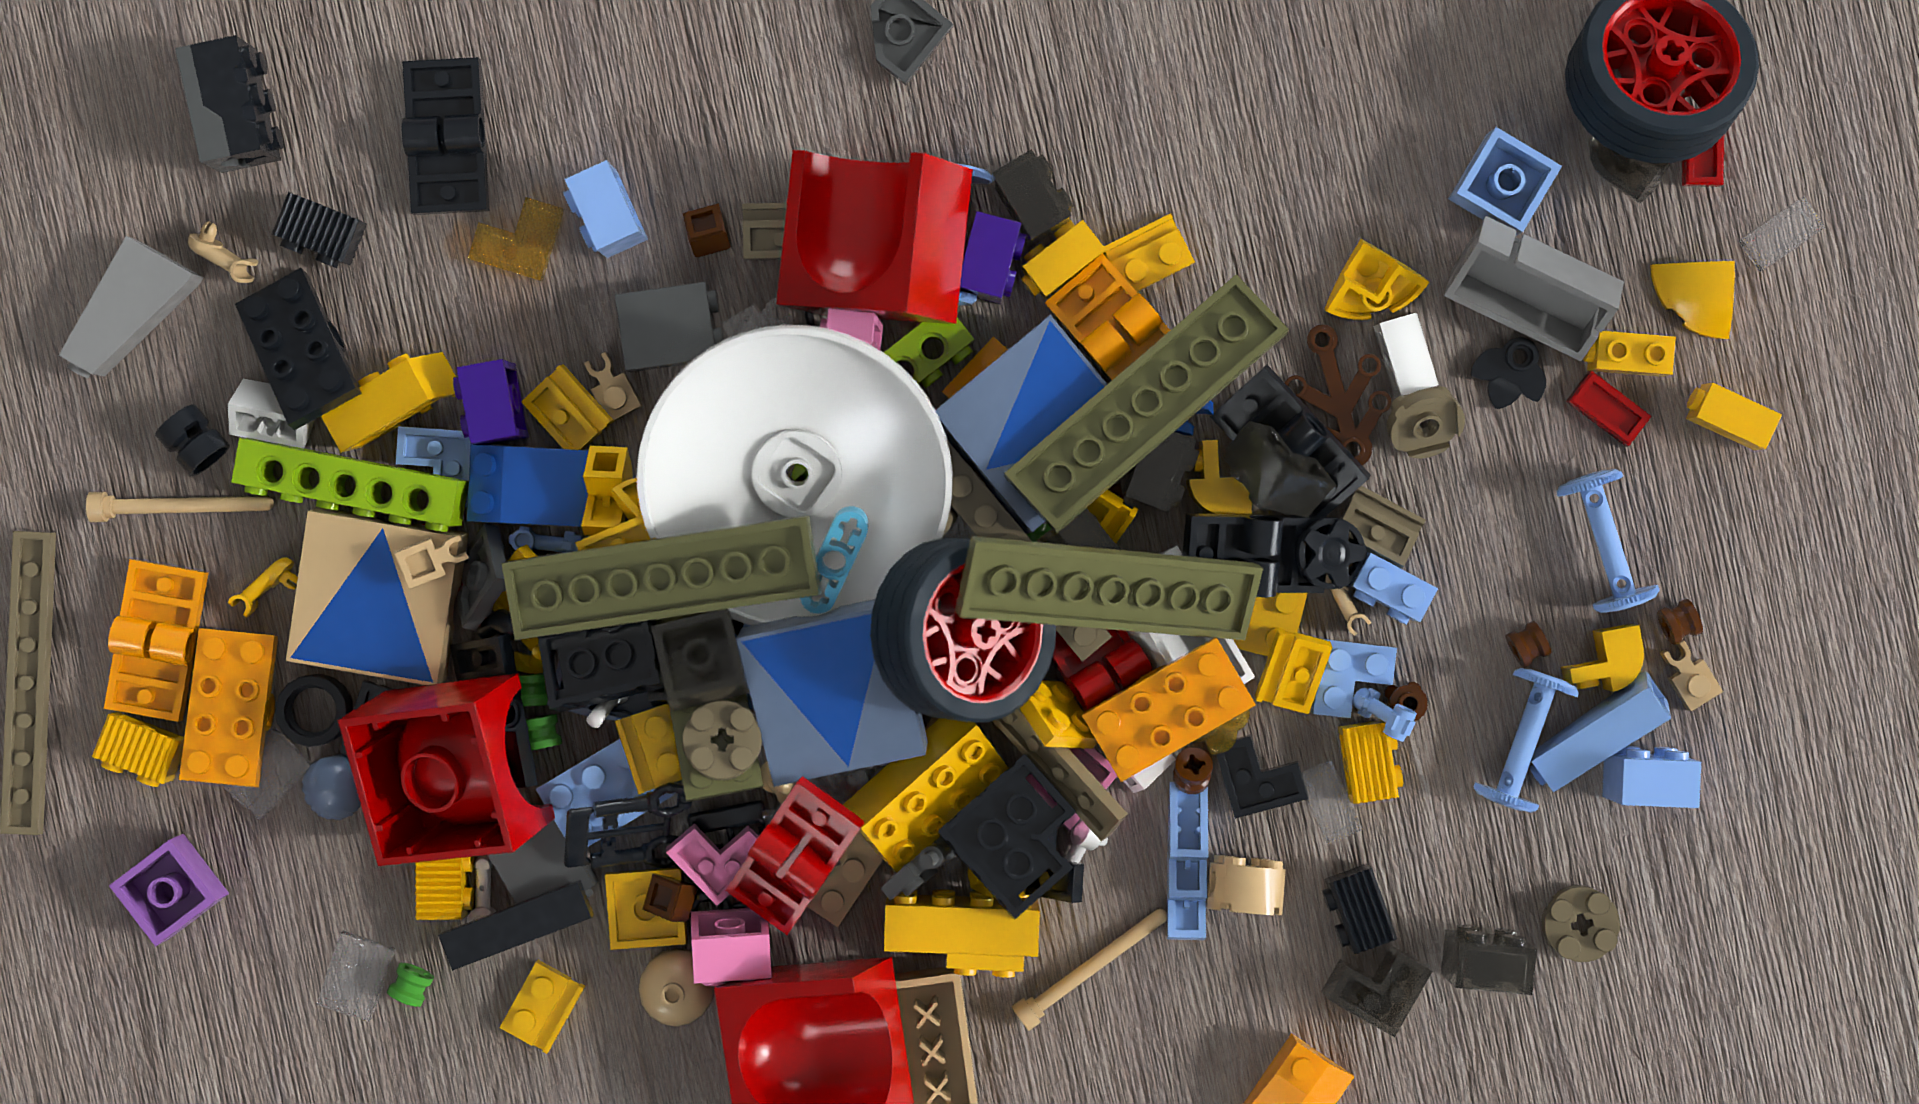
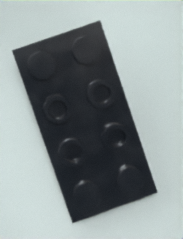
(445, 136)
(298, 349)
(1272, 403)
(1255, 539)
(495, 658)

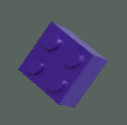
(989, 257)
(491, 402)

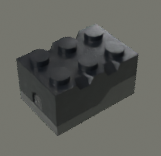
(229, 104)

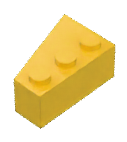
(390, 399)

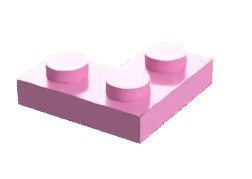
(706, 864)

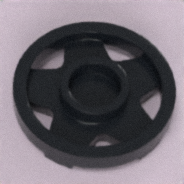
(1331, 553)

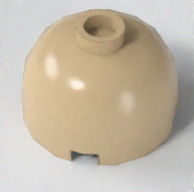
(670, 991)

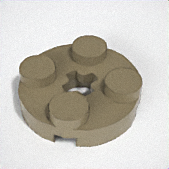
(1425, 404)
(706, 723)
(1598, 937)

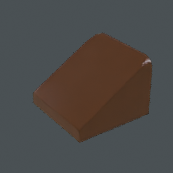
(706, 230)
(670, 898)

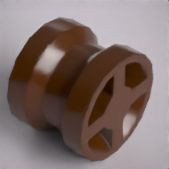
(1680, 621)
(1528, 644)
(1186, 777)

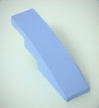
(1187, 864)

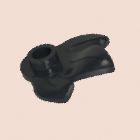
(1509, 378)

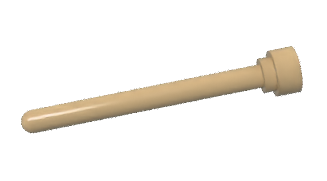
(102, 507)
(1032, 1009)

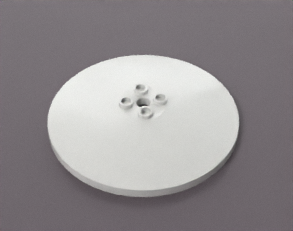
(810, 399)

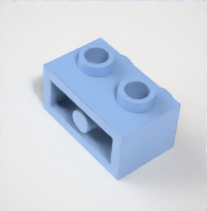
(1394, 588)

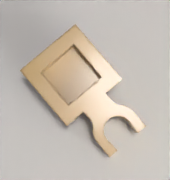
(614, 392)
(424, 562)
(1693, 681)

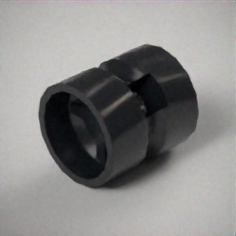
(202, 448)

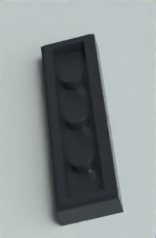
(516, 925)

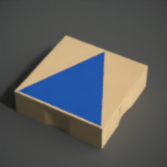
(357, 607)

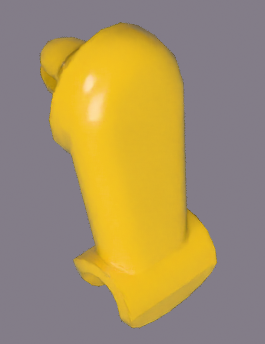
(271, 577)

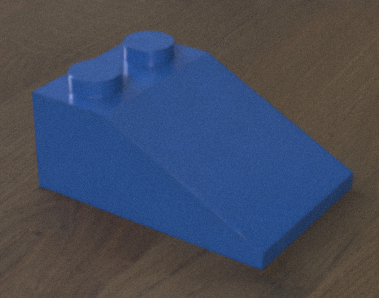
(526, 485)

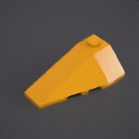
(1300, 1077)

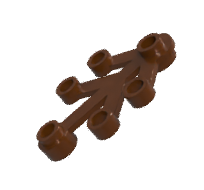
(1341, 403)

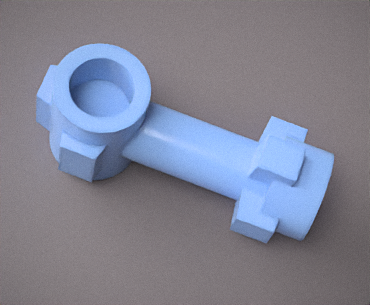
(543, 542)
(1398, 720)

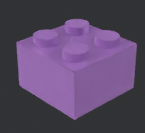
(169, 889)

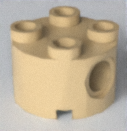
(1245, 887)

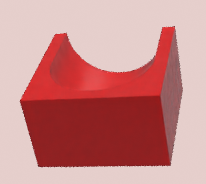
(875, 236)
(439, 772)
(816, 1035)

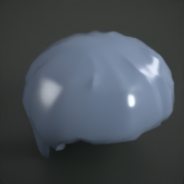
(331, 788)

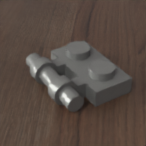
(919, 870)

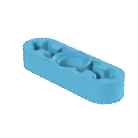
(855, 539)

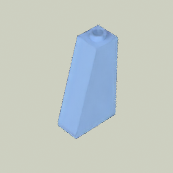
(1601, 732)

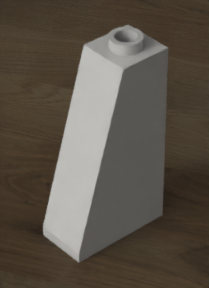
(126, 306)

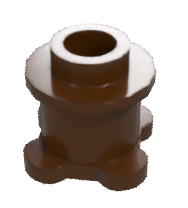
(1397, 695)

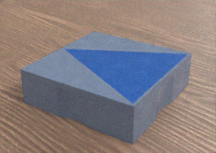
(1016, 407)
(824, 696)

